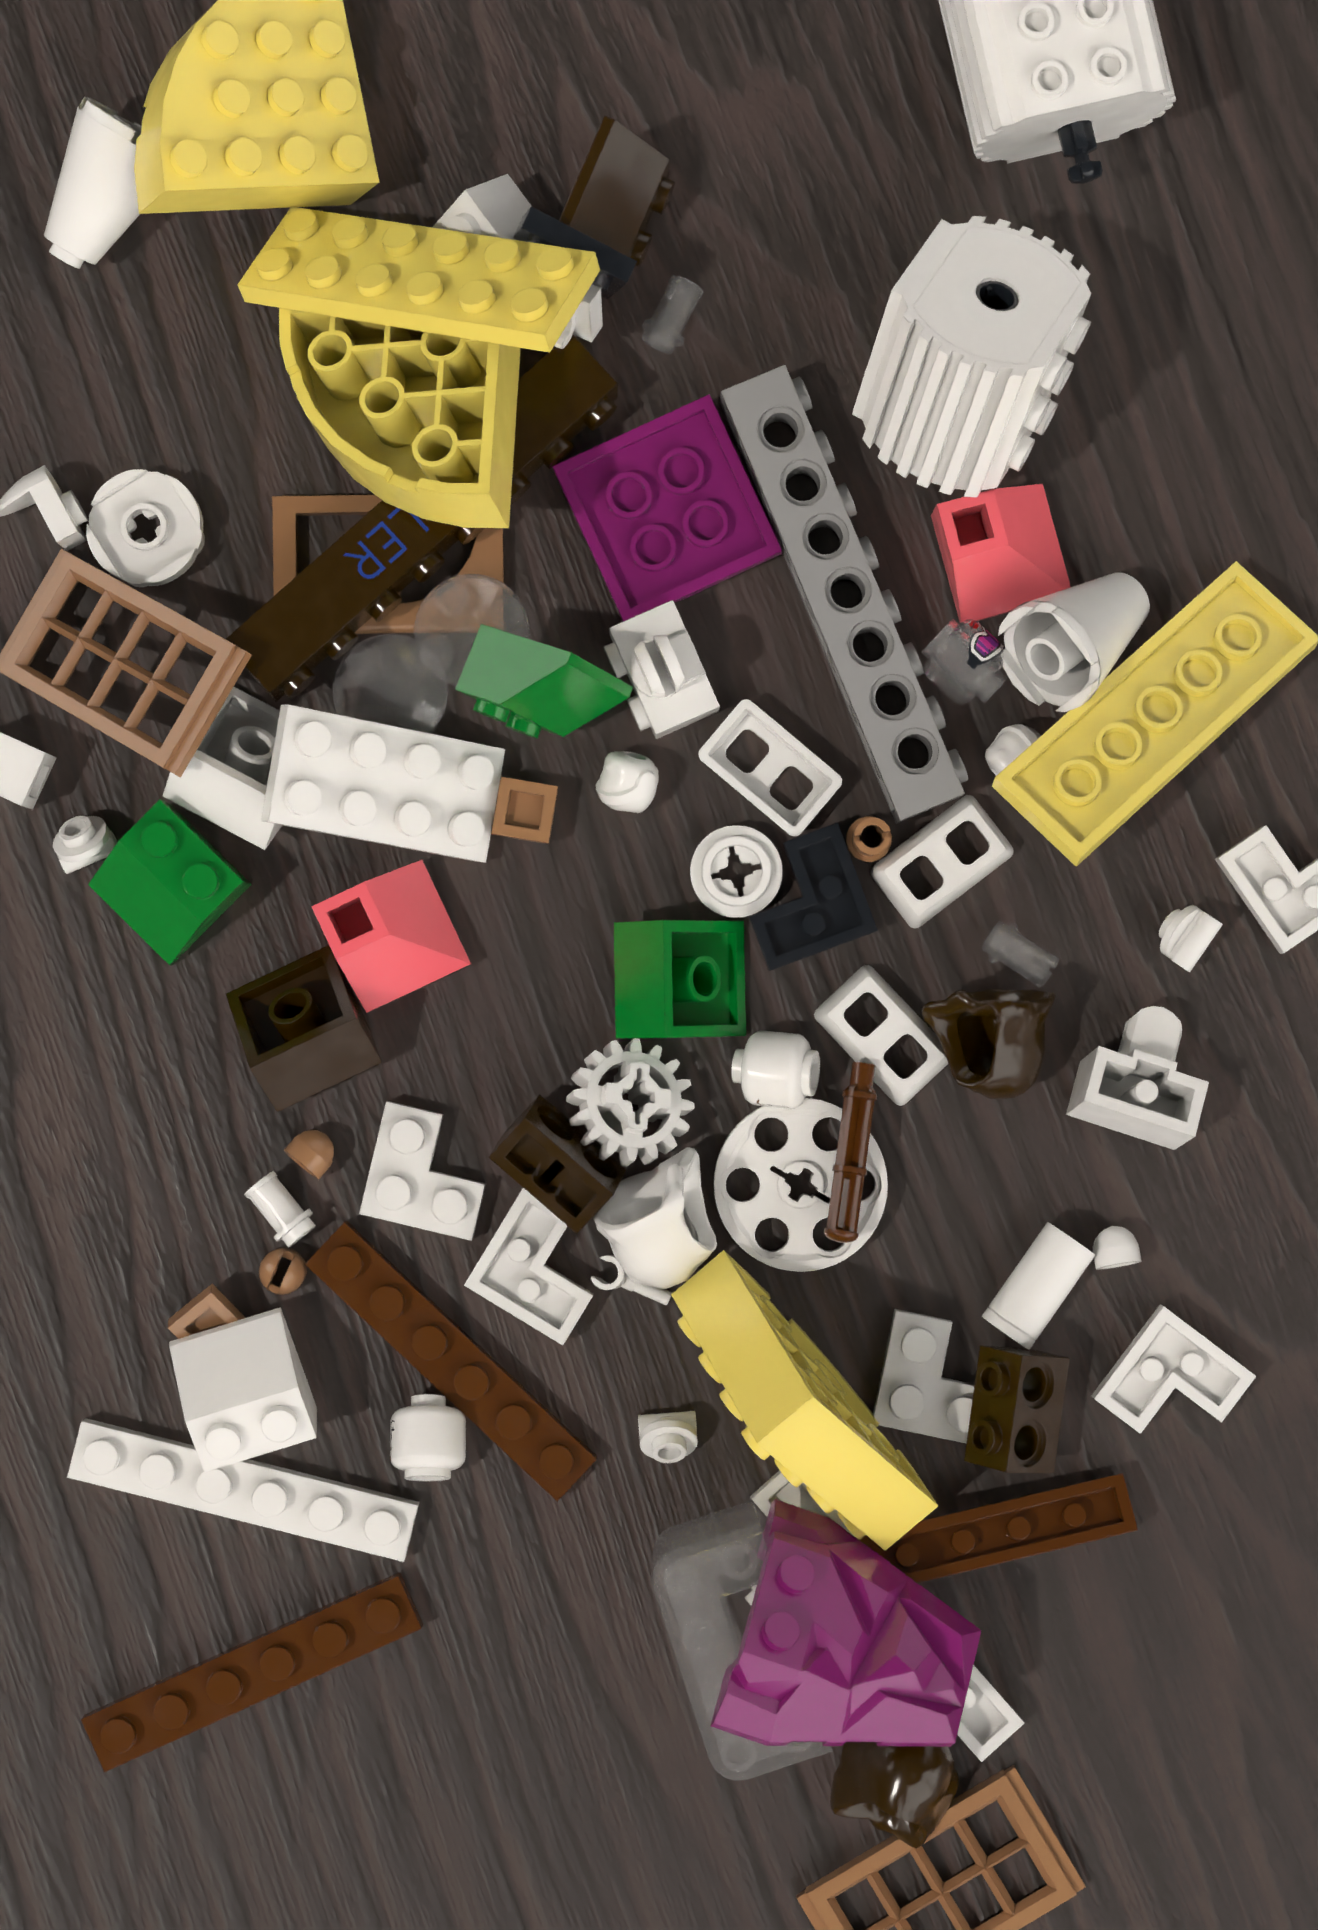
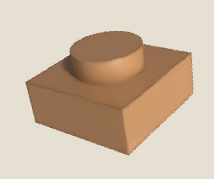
(525, 810)
(203, 1312)

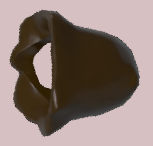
(992, 1038)
(904, 1781)

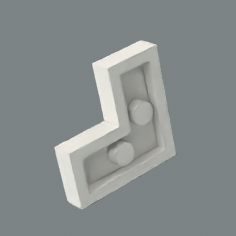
(1273, 889)
(404, 1186)
(516, 1276)
(1169, 1357)
(911, 1385)

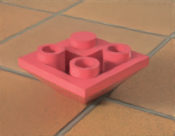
(999, 550)
(391, 935)

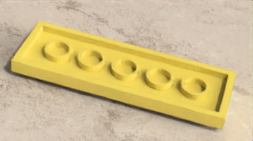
(420, 278)
(1155, 713)

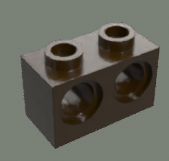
(554, 1166)
(1016, 1409)

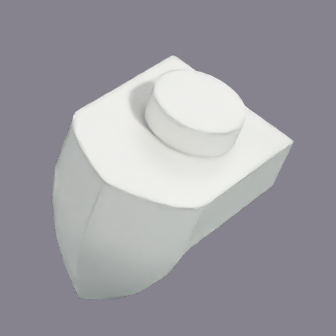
(60, 510)

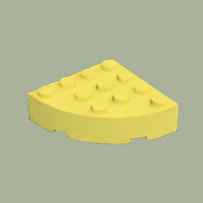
(256, 113)
(410, 413)
(799, 1405)

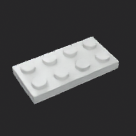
(382, 784)

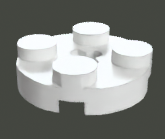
(112, 521)

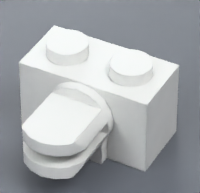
(662, 670)
(1139, 1084)

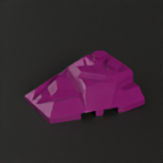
(843, 1646)

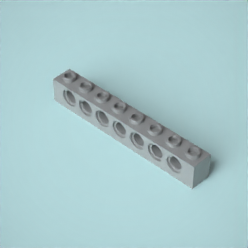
(749, 411)

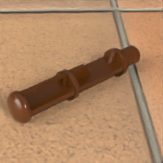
(851, 1155)

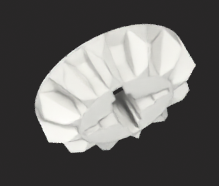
(751, 849)

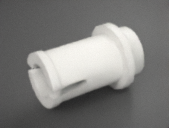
(280, 1209)

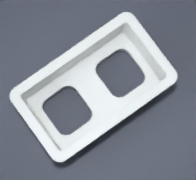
(783, 753)
(931, 843)
(871, 1048)

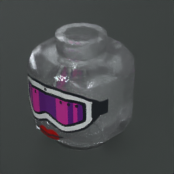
(965, 662)

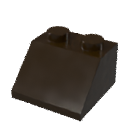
(619, 190)
(302, 1029)

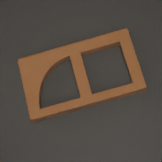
(485, 557)

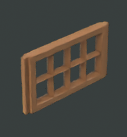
(199, 707)
(1033, 1833)

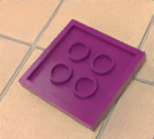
(667, 509)

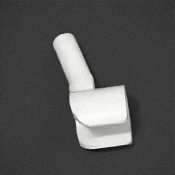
(654, 1293)

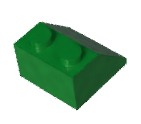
(536, 684)
(167, 881)
(679, 979)

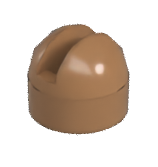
(312, 1152)
(295, 1273)

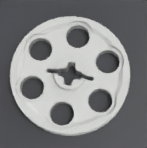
(772, 1198)

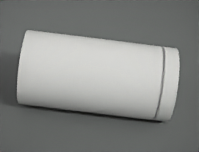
(1038, 1285)

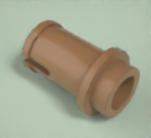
(859, 849)

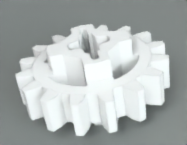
(648, 1085)

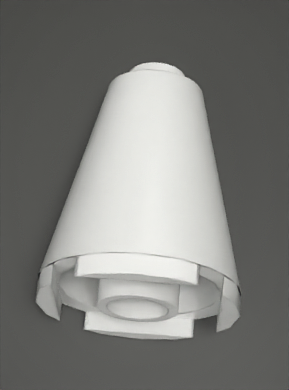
(95, 186)
(1072, 638)

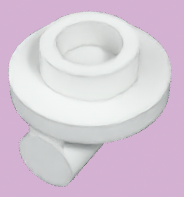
(83, 842)
(1187, 935)
(668, 1435)

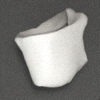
(659, 1222)

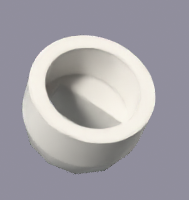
(1115, 1248)

